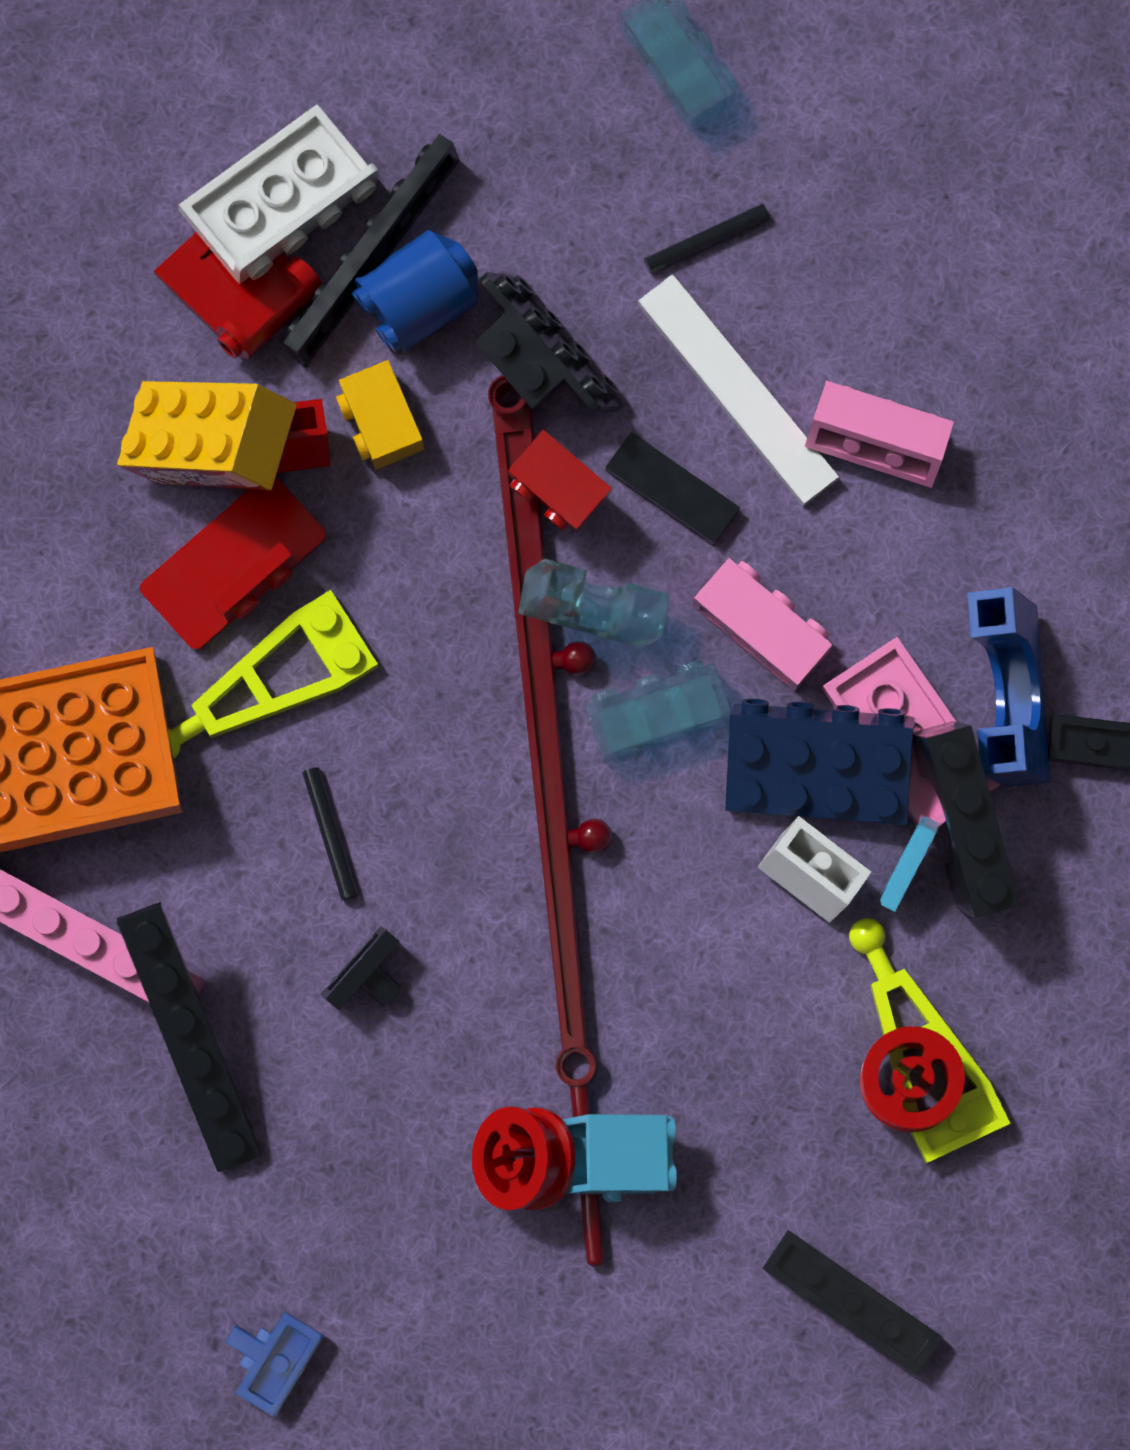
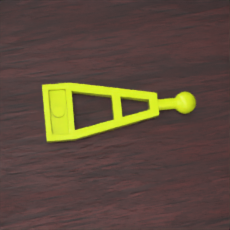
(332, 639)
(979, 1109)

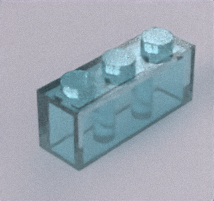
(679, 60)
(657, 710)

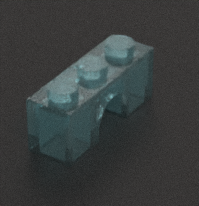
(621, 614)

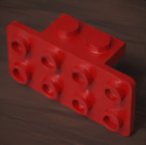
(233, 563)

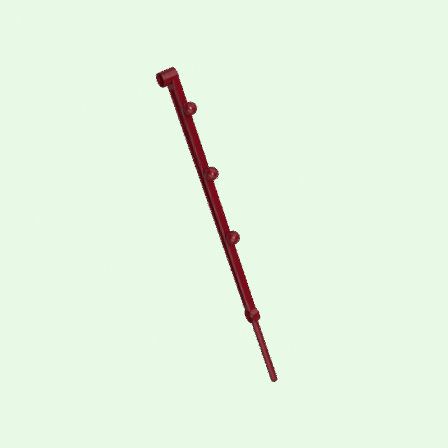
(538, 664)

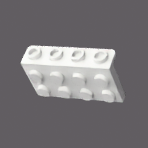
(279, 195)

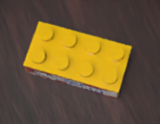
(207, 434)

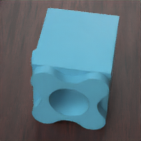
(622, 1154)

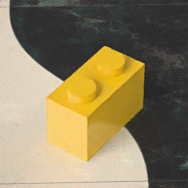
(380, 415)

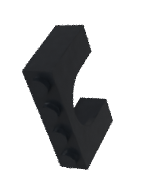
(980, 867)

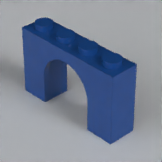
(1009, 631)

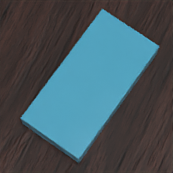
(909, 863)

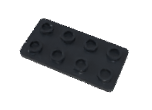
(535, 353)

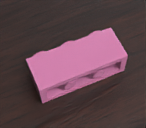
(879, 434)
(763, 623)

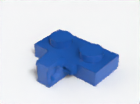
(273, 1360)

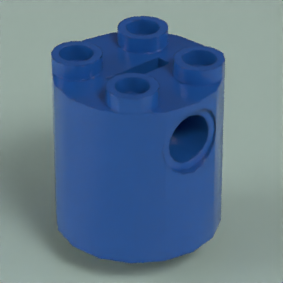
(418, 290)

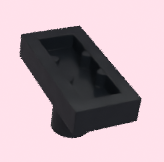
(365, 972)

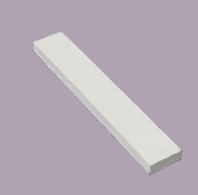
(737, 390)

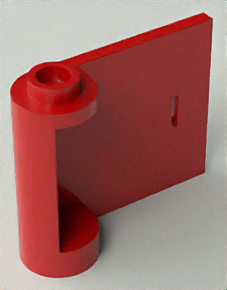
(238, 313)

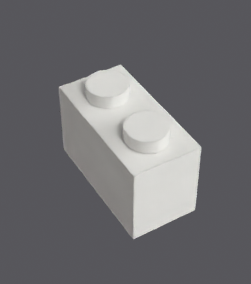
(814, 869)

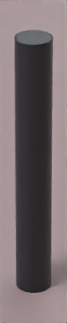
(706, 238)
(330, 834)

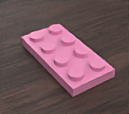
(895, 681)

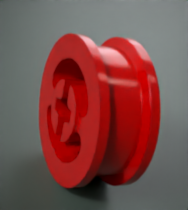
(933, 1049)
(531, 1181)

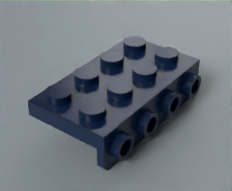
(819, 762)

